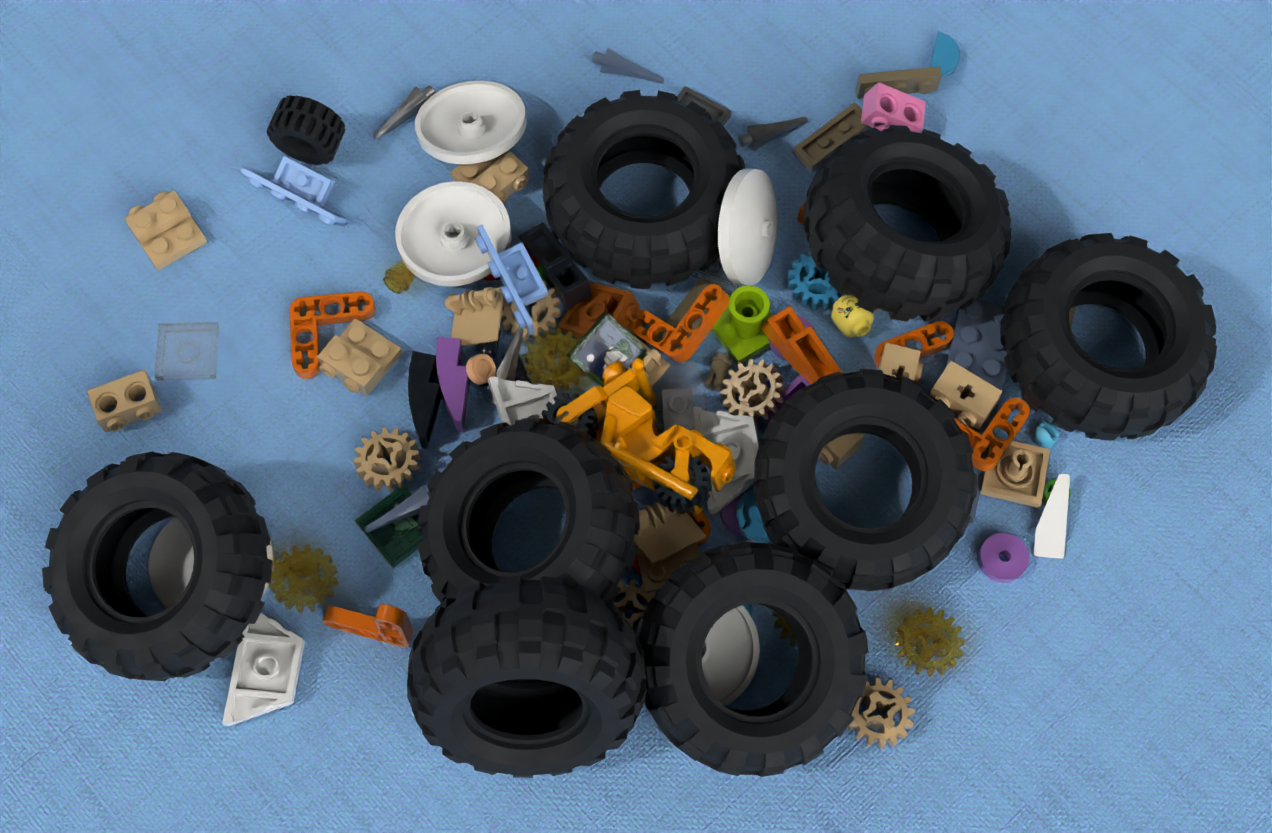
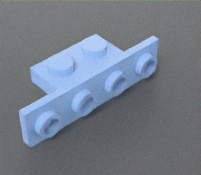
(300, 184)
(518, 276)

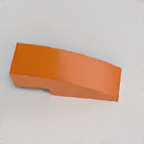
(799, 345)

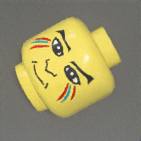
(850, 318)

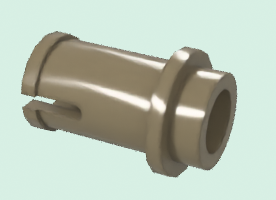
(719, 365)

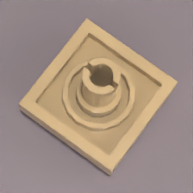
(1018, 474)

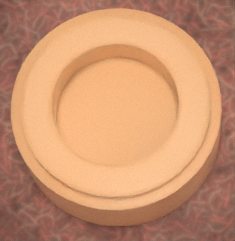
(480, 368)

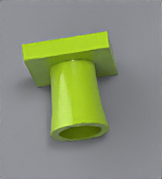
(741, 324)

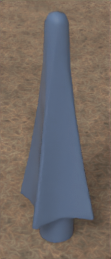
(616, 64)
(406, 509)

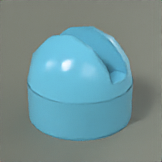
(1042, 437)

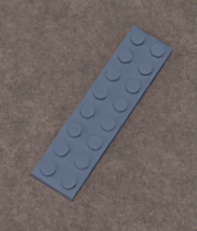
(979, 350)

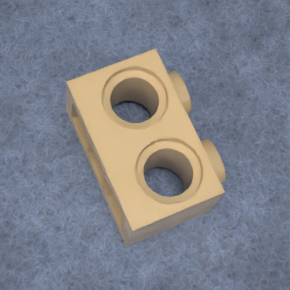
(123, 394)

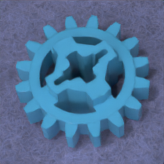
(815, 286)

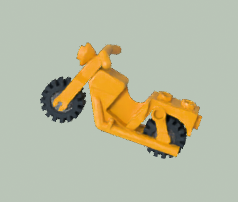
(664, 463)

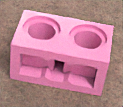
(889, 106)

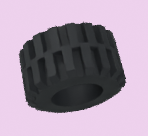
(306, 130)

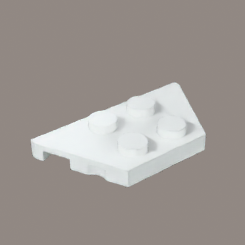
(520, 399)
(741, 437)
(263, 671)

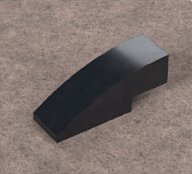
(556, 265)
(423, 395)

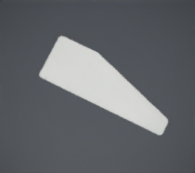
(1051, 528)

